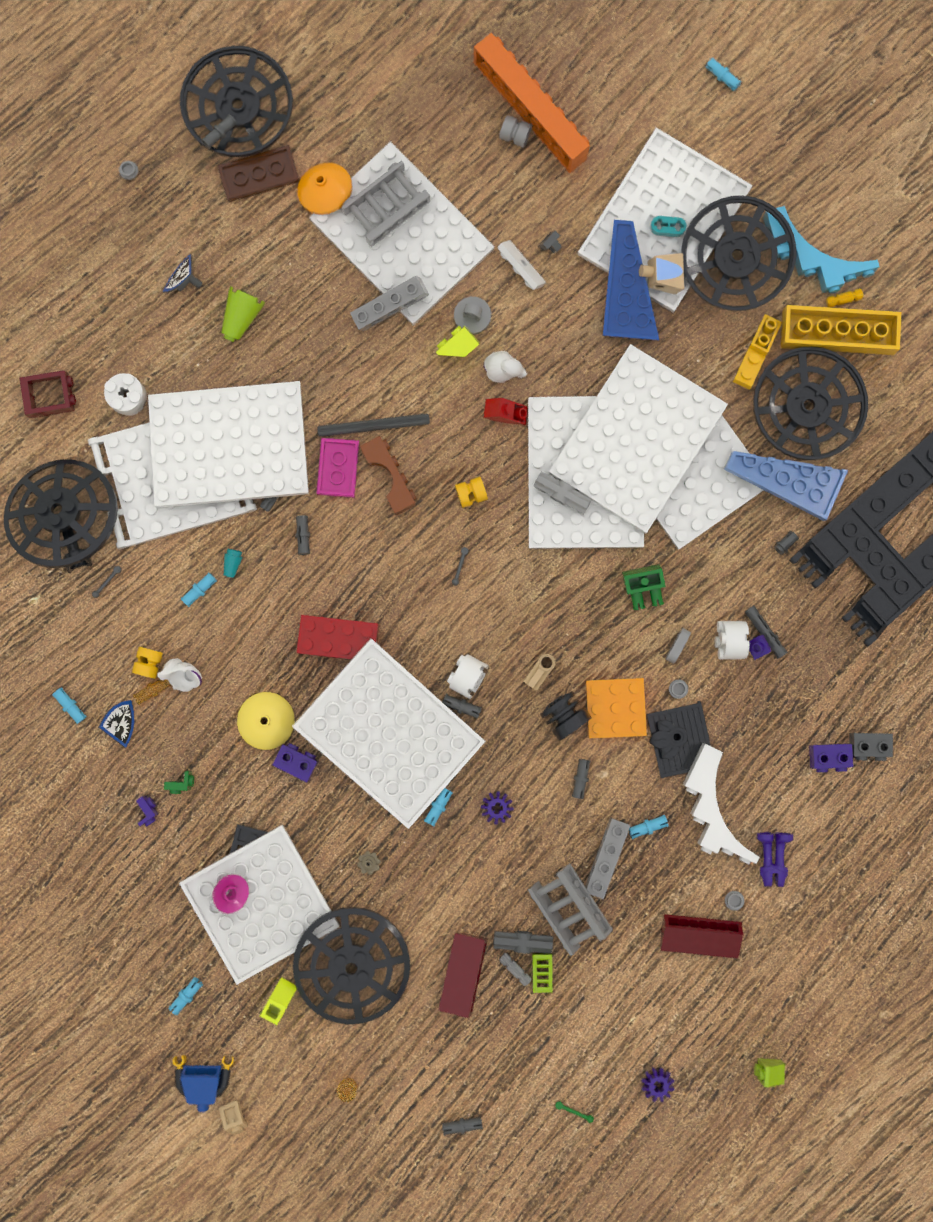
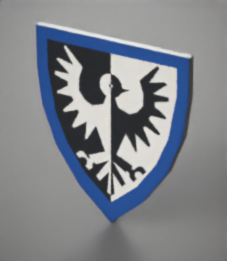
(182, 277)
(119, 722)

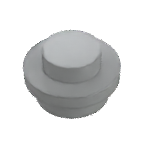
(128, 170)
(678, 689)
(734, 900)

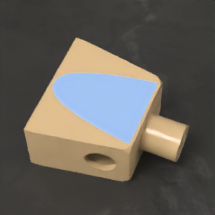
(664, 273)

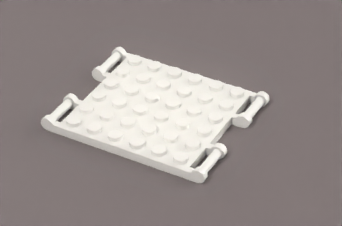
(133, 476)

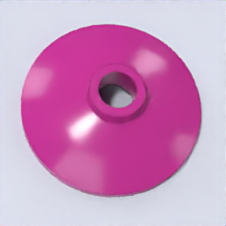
(235, 898)

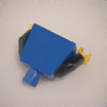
(201, 1083)

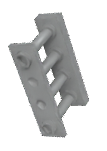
(389, 222)
(583, 900)

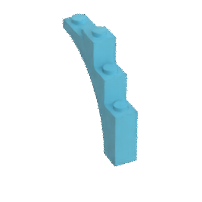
(809, 260)

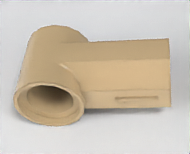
(538, 673)

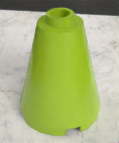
(239, 313)

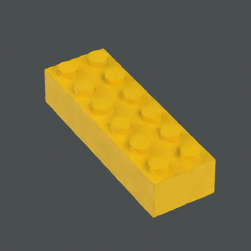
(841, 329)

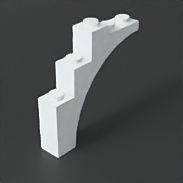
(715, 835)

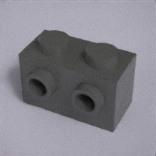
(871, 745)

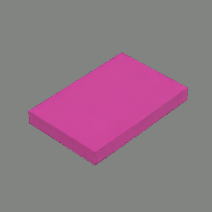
(337, 467)

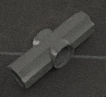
(523, 942)

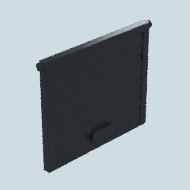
(693, 722)

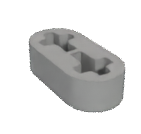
(678, 645)

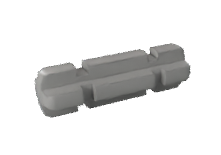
(515, 969)

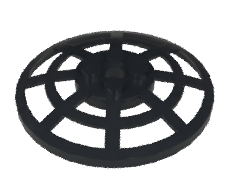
(235, 92)
(746, 244)
(818, 396)
(66, 519)
(354, 954)

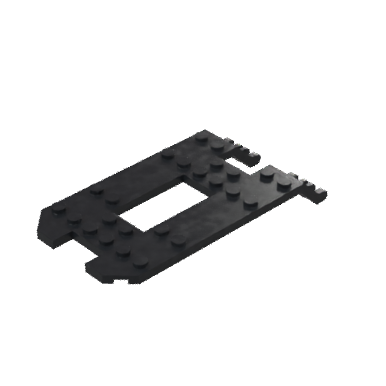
(857, 536)

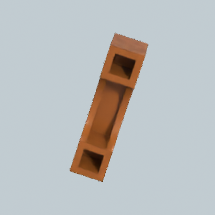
(377, 454)

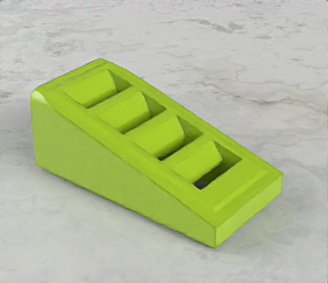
(542, 956)

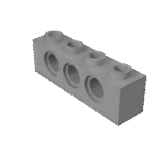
(389, 303)
(607, 857)

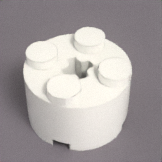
(115, 390)
(732, 640)
(467, 676)

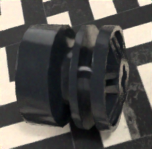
(565, 715)

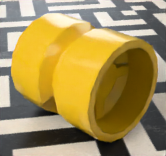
(471, 492)
(141, 667)

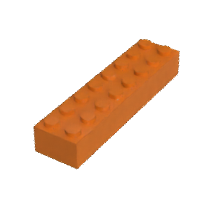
(531, 102)

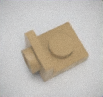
(232, 1118)

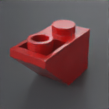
(505, 411)

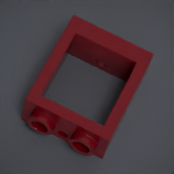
(29, 399)

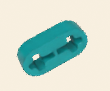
(668, 221)

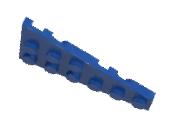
(628, 298)

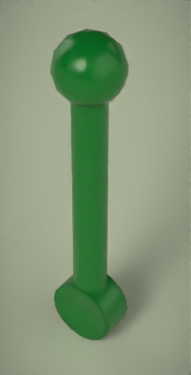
(559, 1105)

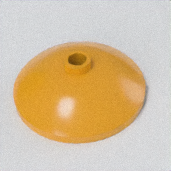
(324, 196)

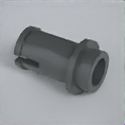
(783, 546)

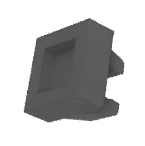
(550, 242)

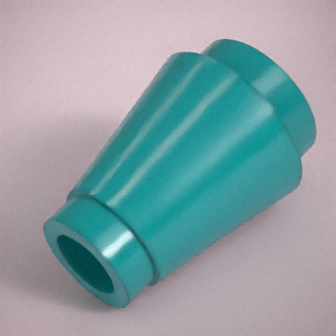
(232, 561)

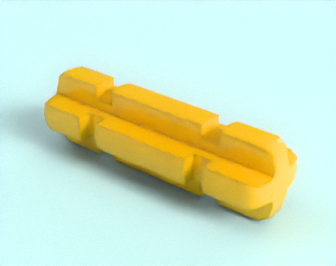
(844, 298)

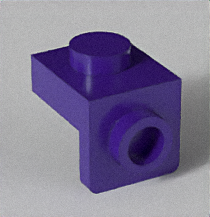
(759, 647)
(148, 807)

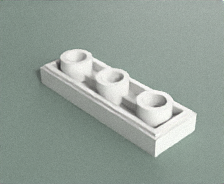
(521, 265)

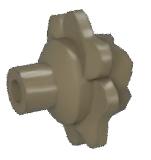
(368, 862)

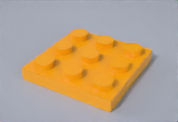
(616, 708)

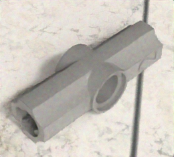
(562, 492)

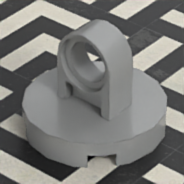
(473, 313)

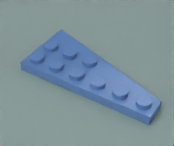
(798, 483)

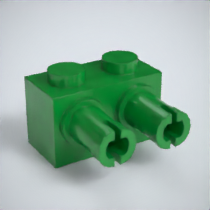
(642, 580)

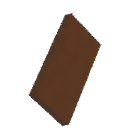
(258, 173)

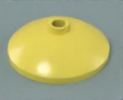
(279, 724)

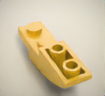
(757, 352)

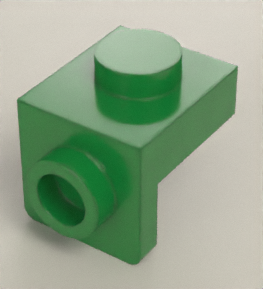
(176, 787)

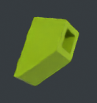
(770, 1072)

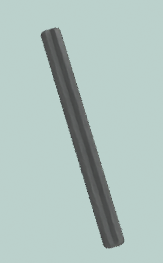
(371, 425)

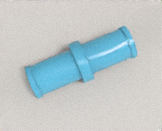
(723, 74)
(199, 589)
(69, 705)
(438, 806)
(648, 827)
(185, 996)

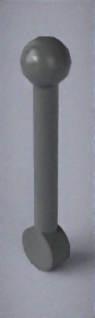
(464, 551)
(116, 570)

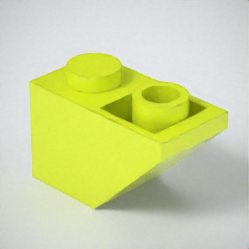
(459, 344)
(279, 1001)

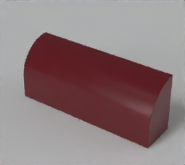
(701, 936)
(463, 974)

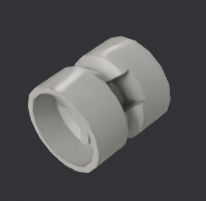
(515, 131)

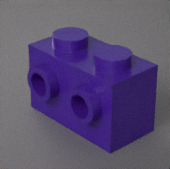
(831, 756)
(296, 762)

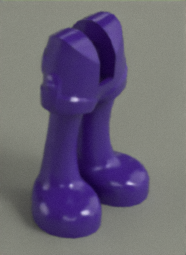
(768, 867)

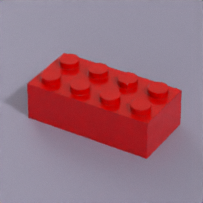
(334, 636)

